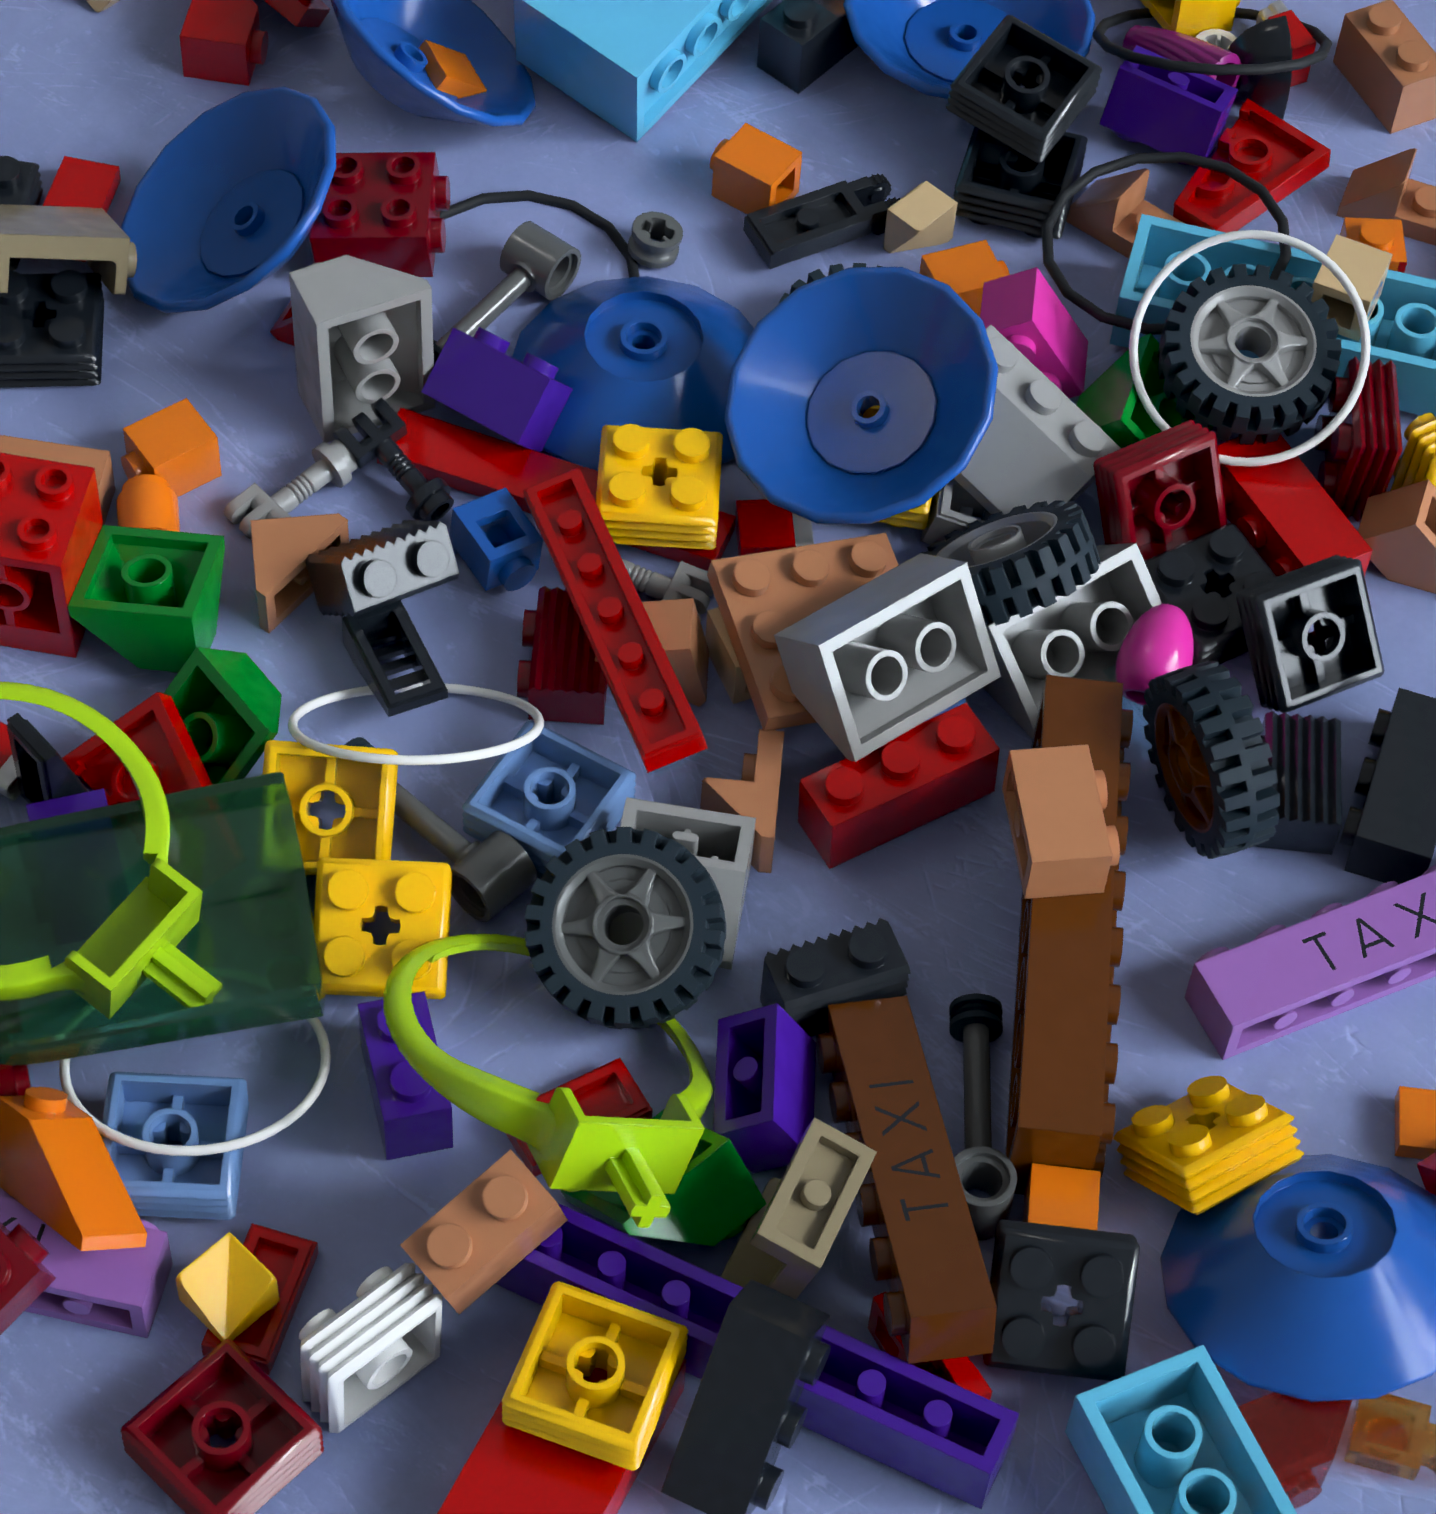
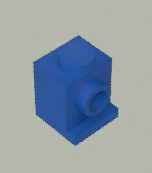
(496, 541)

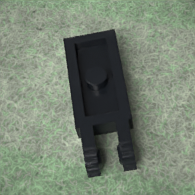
(819, 220)

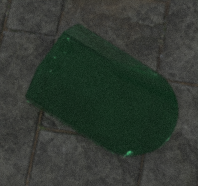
(251, 934)

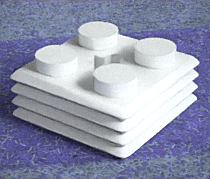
(370, 1345)

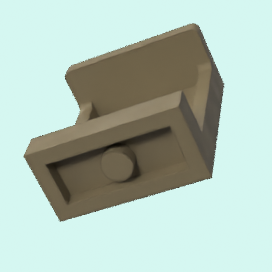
(67, 235)
(803, 1212)

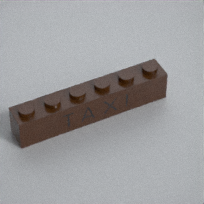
(913, 1188)

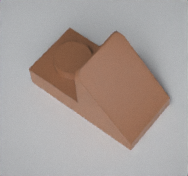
(1386, 192)
(1113, 210)
(753, 795)

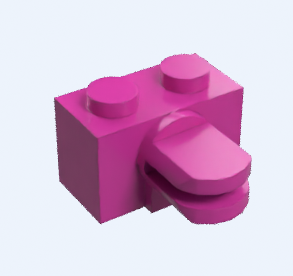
(1038, 326)

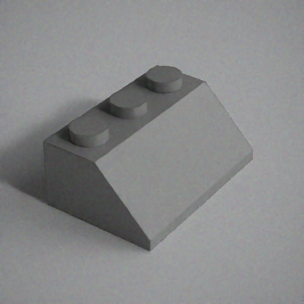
(360, 339)
(1036, 443)
(1073, 636)
(890, 653)

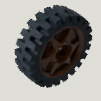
(1211, 759)

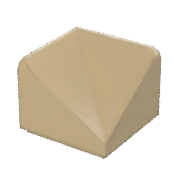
(920, 219)

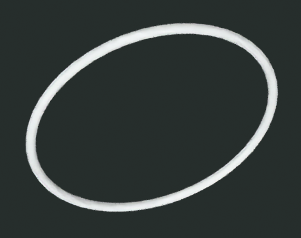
(1272, 236)
(416, 759)
(222, 1147)

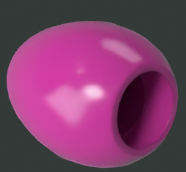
(1153, 647)

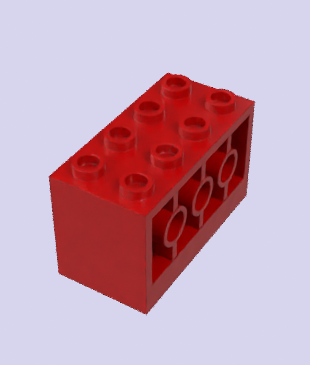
(45, 540)

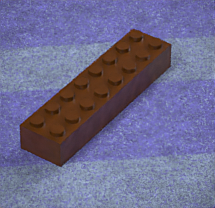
(1068, 964)

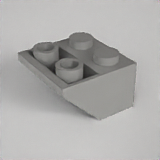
(716, 839)

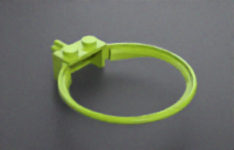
(147, 926)
(572, 1150)

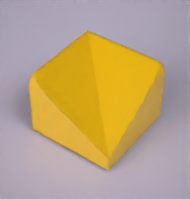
(227, 1288)

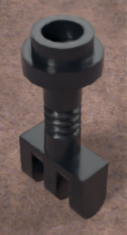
(428, 498)

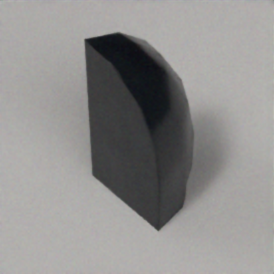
(1265, 44)

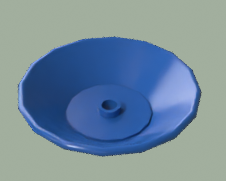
(935, 39)
(385, 49)
(230, 199)
(833, 355)
(636, 356)
(1312, 1281)

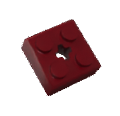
(1367, 443)
(1161, 489)
(222, 1397)

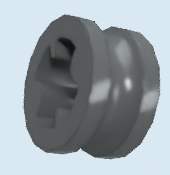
(659, 227)

